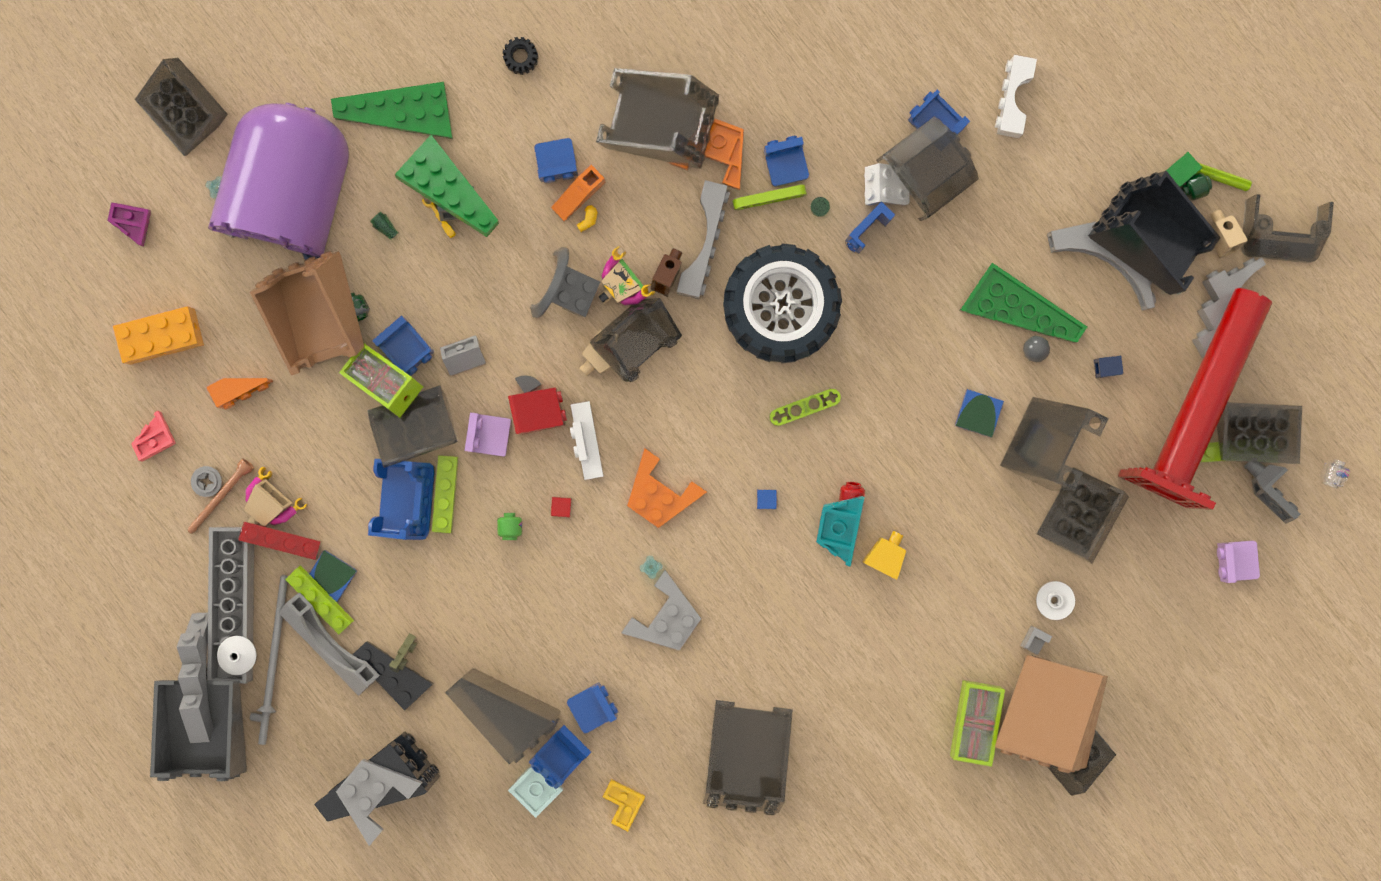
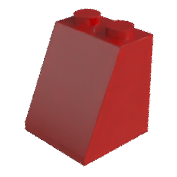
(537, 410)

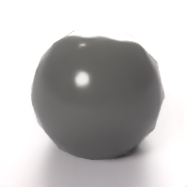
(1036, 349)

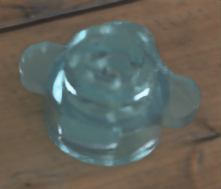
(211, 186)
(651, 572)

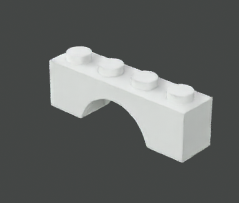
(1011, 119)

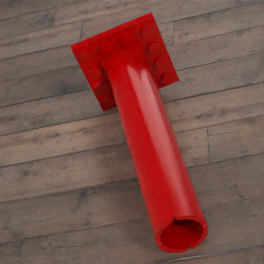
(1204, 404)

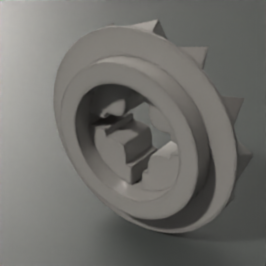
(199, 487)

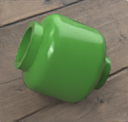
(509, 526)

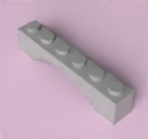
(712, 201)
(303, 619)

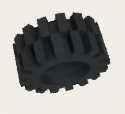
(523, 44)

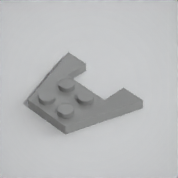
(672, 623)
(365, 790)

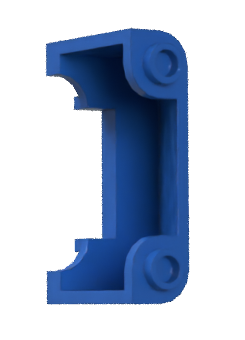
(404, 500)

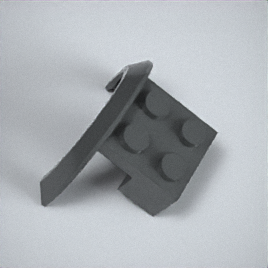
(567, 289)

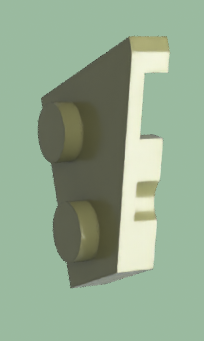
(400, 660)

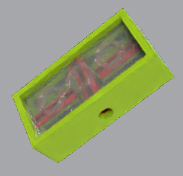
(381, 380)
(977, 723)

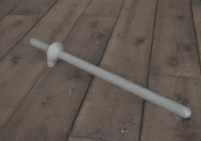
(266, 709)

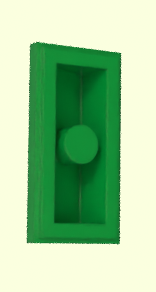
(1184, 169)

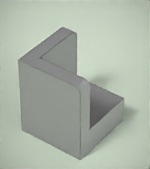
(1035, 640)

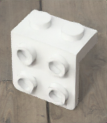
(884, 186)

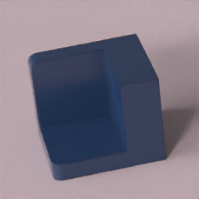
(1108, 366)

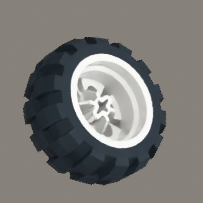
(777, 265)

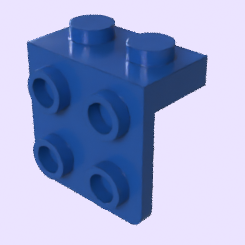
(556, 160)
(786, 161)
(592, 708)

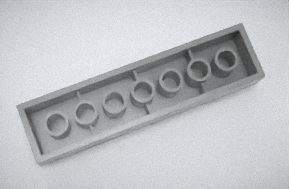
(229, 596)

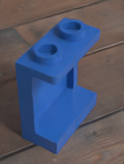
(938, 107)
(881, 213)
(404, 346)
(559, 757)

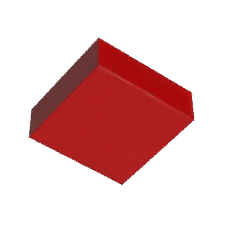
(561, 507)

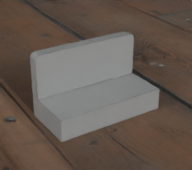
(462, 355)

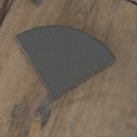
(527, 383)

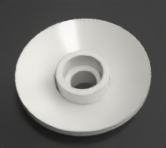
(1064, 604)
(245, 651)

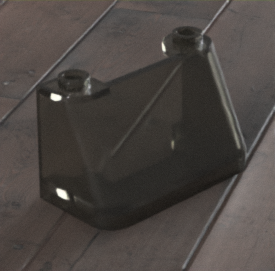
(636, 337)

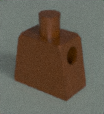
(664, 278)

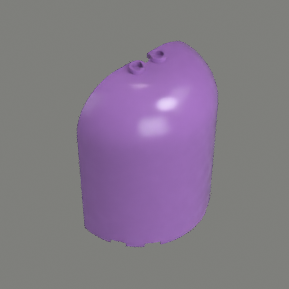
(282, 178)

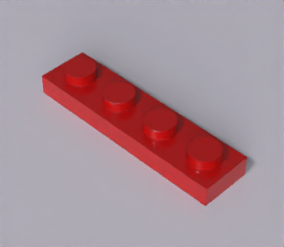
(279, 540)

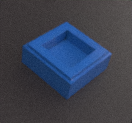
(766, 499)

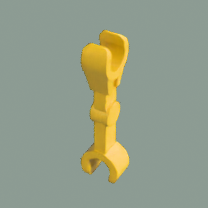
(447, 228)

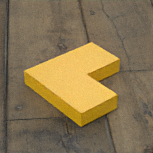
(628, 801)

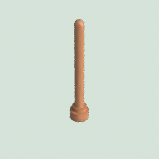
(244, 467)

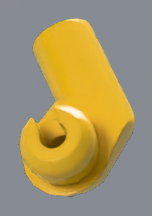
(590, 218)

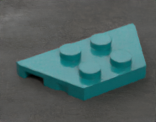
(840, 527)

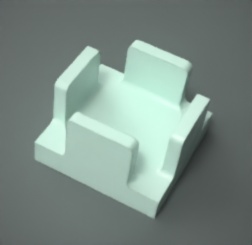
(534, 792)

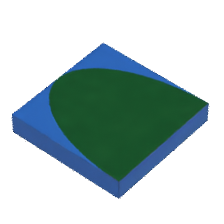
(979, 413)
(332, 574)

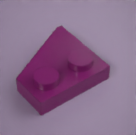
(130, 221)

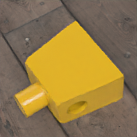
(887, 555)

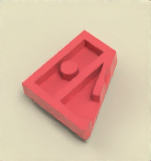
(153, 438)

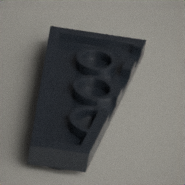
(403, 686)

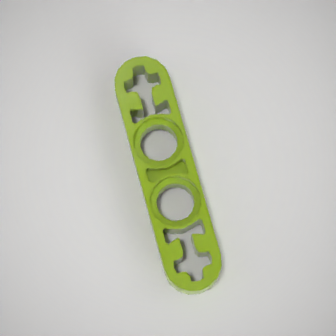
(769, 197)
(805, 409)

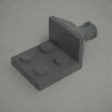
(1272, 497)

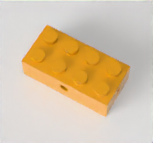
(158, 335)

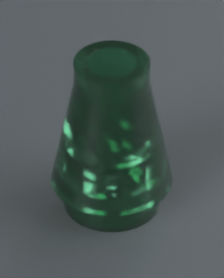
(383, 225)

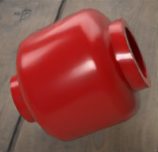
(851, 490)

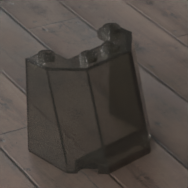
(932, 166)

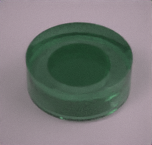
(820, 206)

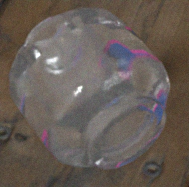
(1335, 473)

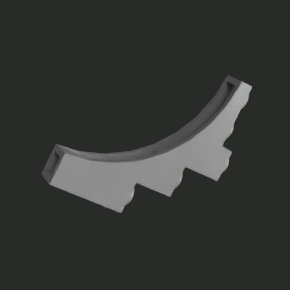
(1077, 240)
(1220, 288)
(192, 679)

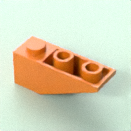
(578, 192)
(230, 390)

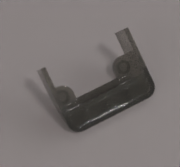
(1280, 245)

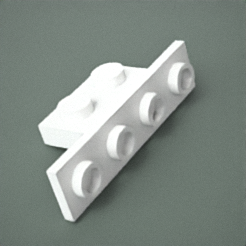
(586, 441)

